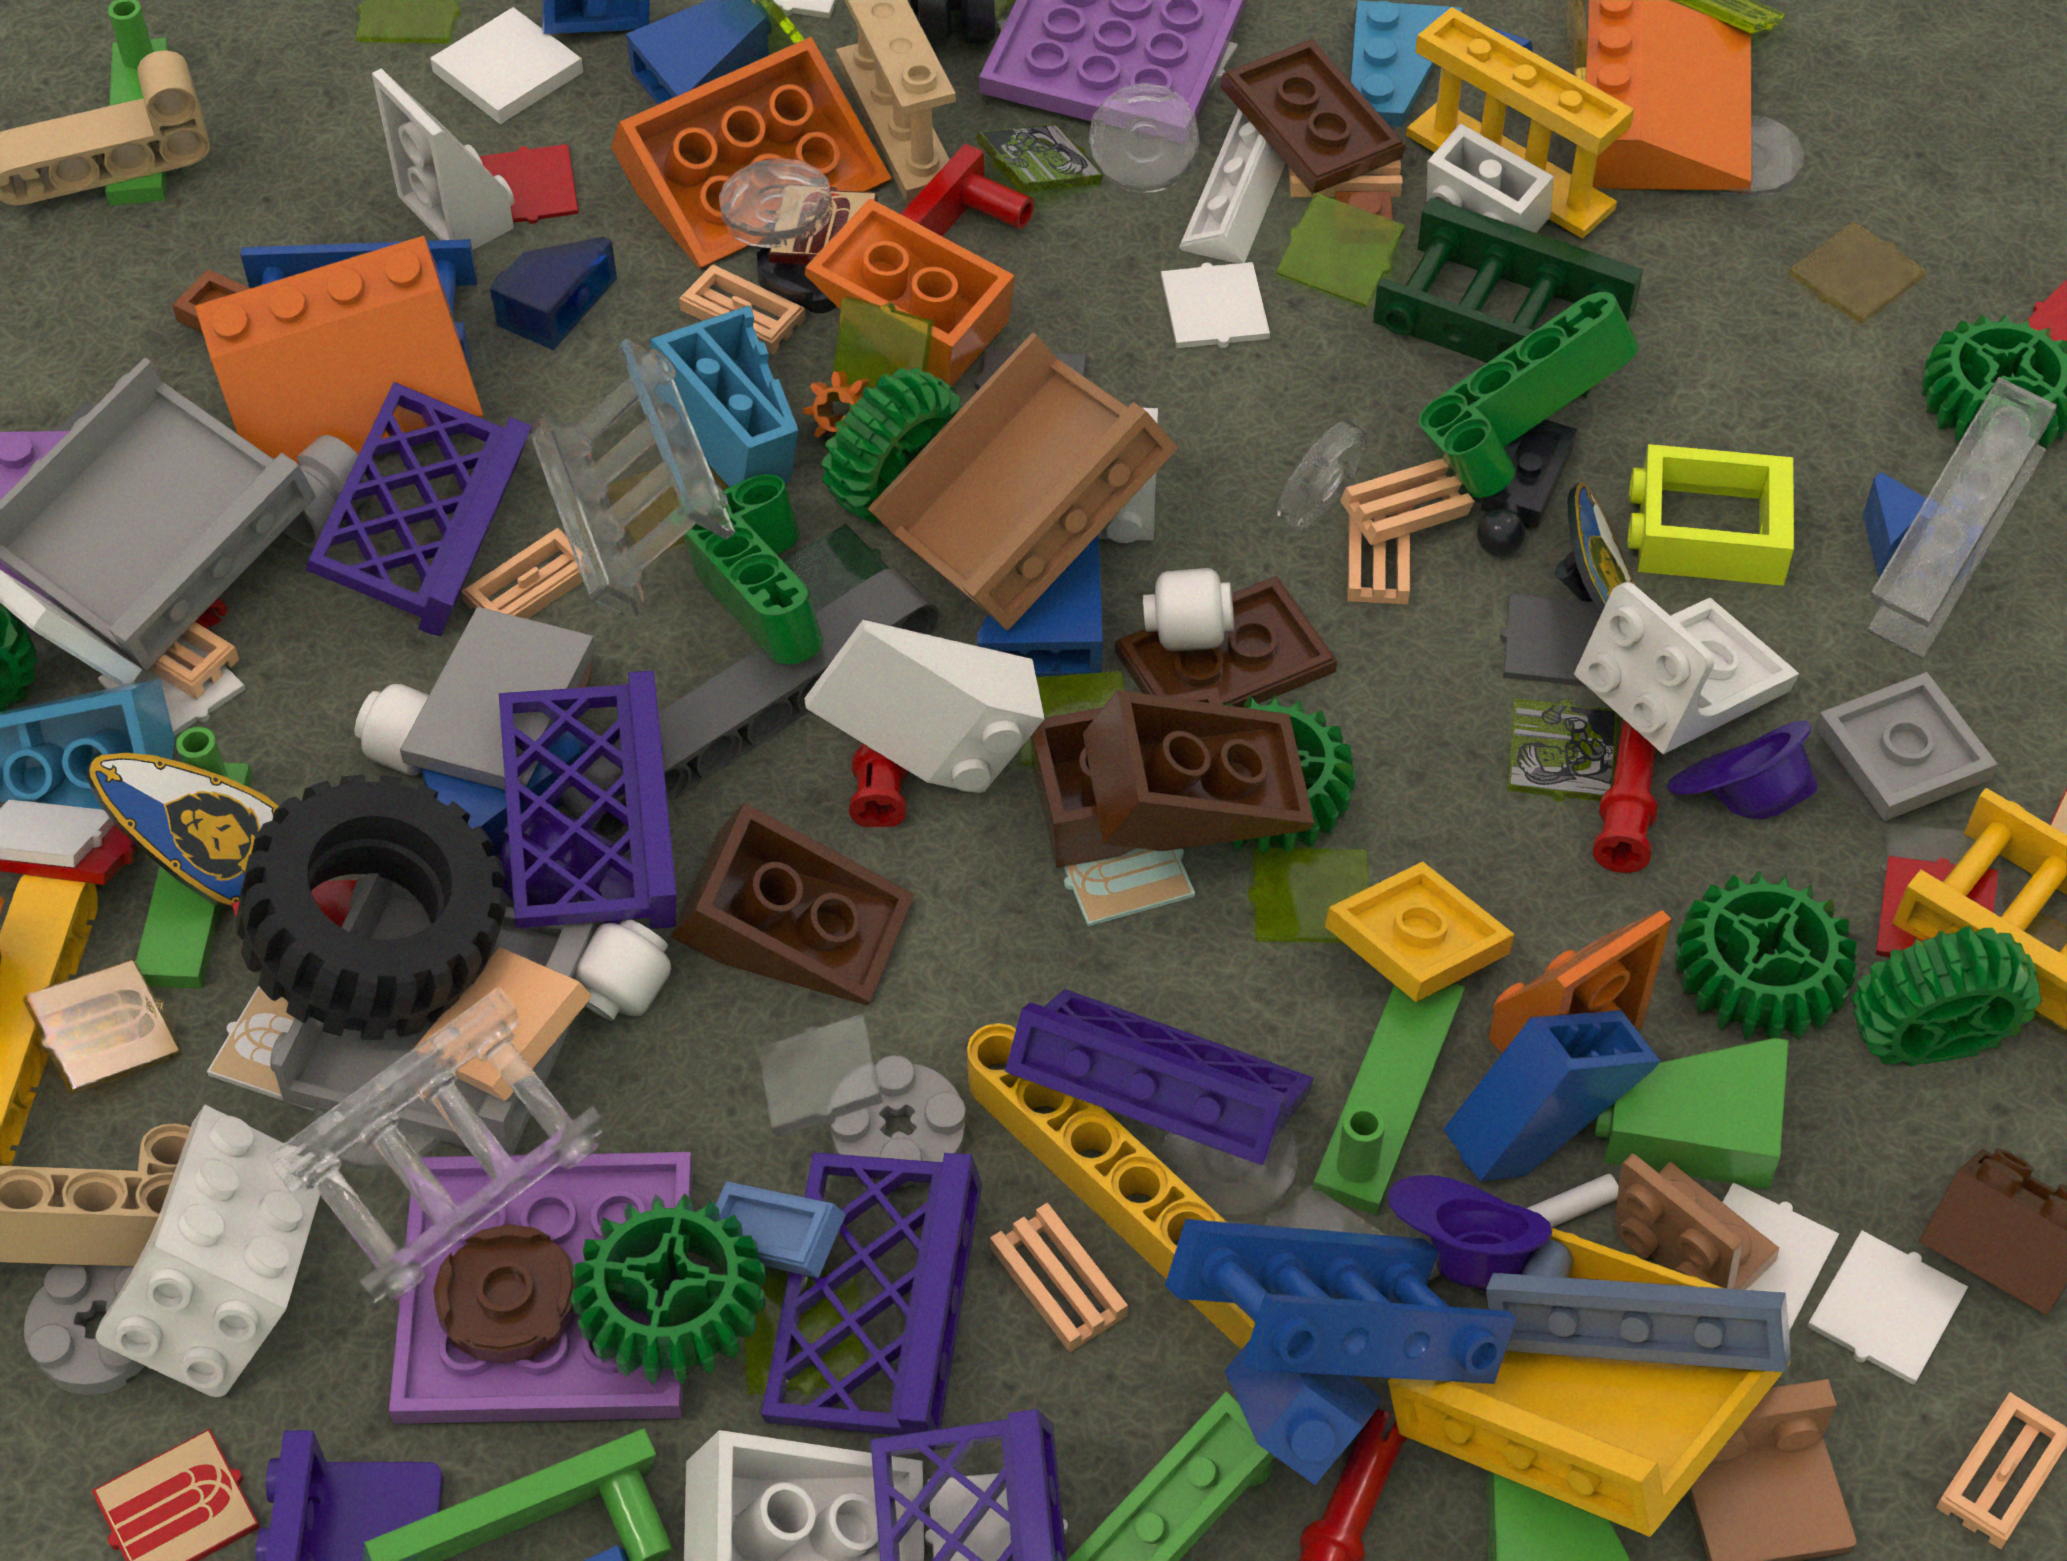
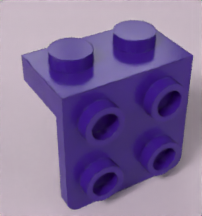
(336, 1506)

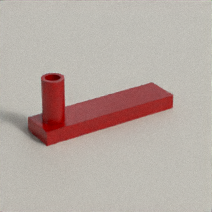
(962, 186)

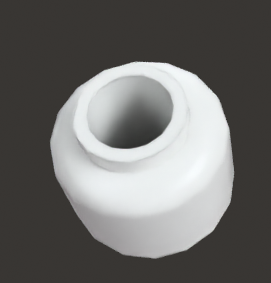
(1189, 609)
(386, 723)
(623, 969)

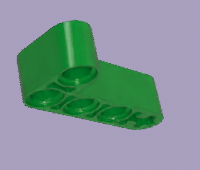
(1523, 388)
(752, 577)

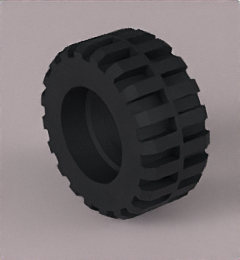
(360, 979)

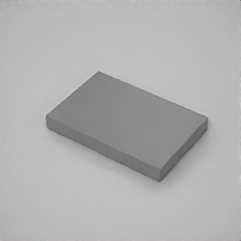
(461, 717)

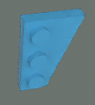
(1385, 56)

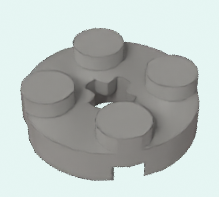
(909, 1090)
(60, 1341)

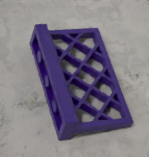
(461, 535)
(644, 813)
(1156, 1074)
(934, 1303)
(1027, 1474)

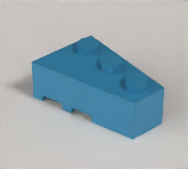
(732, 397)

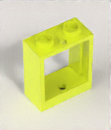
(1708, 552)

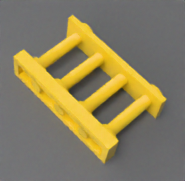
(1536, 89)
(2029, 843)

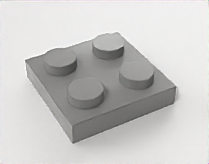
(1906, 746)

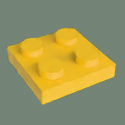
(1419, 931)

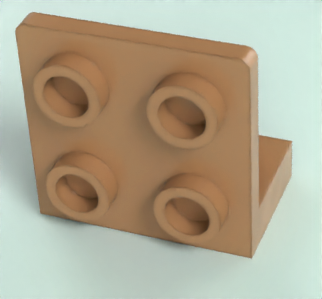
(1688, 1227)
(1774, 1484)

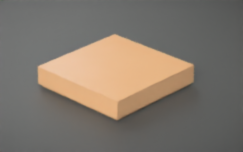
(544, 1007)

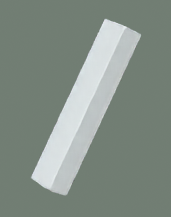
(1234, 195)

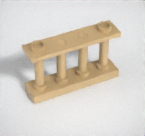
(896, 87)

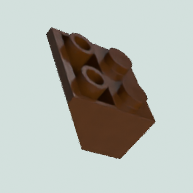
(2005, 1228)

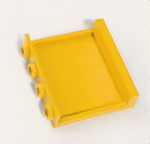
(1586, 1428)

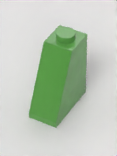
(1705, 1114)
(1542, 1528)

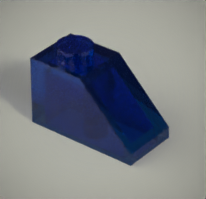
(552, 289)

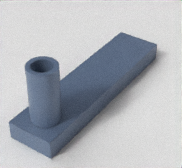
(1639, 1318)

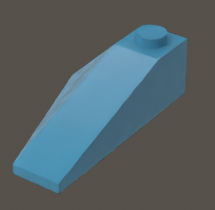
(53, 742)

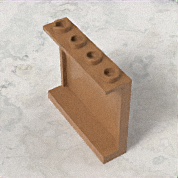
(1021, 481)

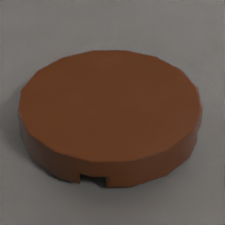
(505, 1294)

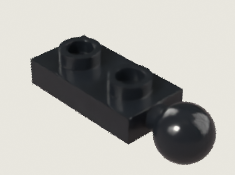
(1538, 462)

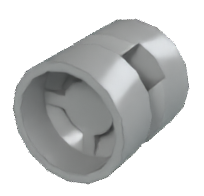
(326, 468)

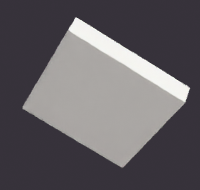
(506, 65)
(65, 631)

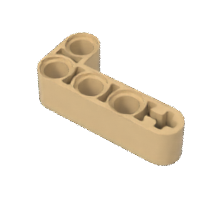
(110, 142)
(87, 1212)

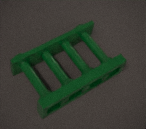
(1497, 253)

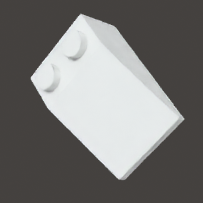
(439, 174)
(931, 703)
(789, 1502)

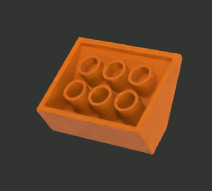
(1687, 95)
(761, 112)
(329, 344)

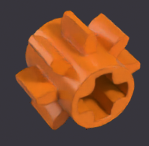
(823, 403)

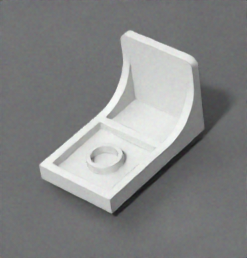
(1679, 670)
(215, 1260)

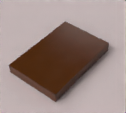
(1312, 116)
(1264, 656)

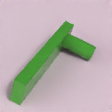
(131, 47)
(179, 921)
(1387, 1098)
(607, 1470)
(1183, 1491)

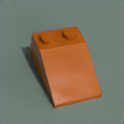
(900, 262)
(1601, 977)

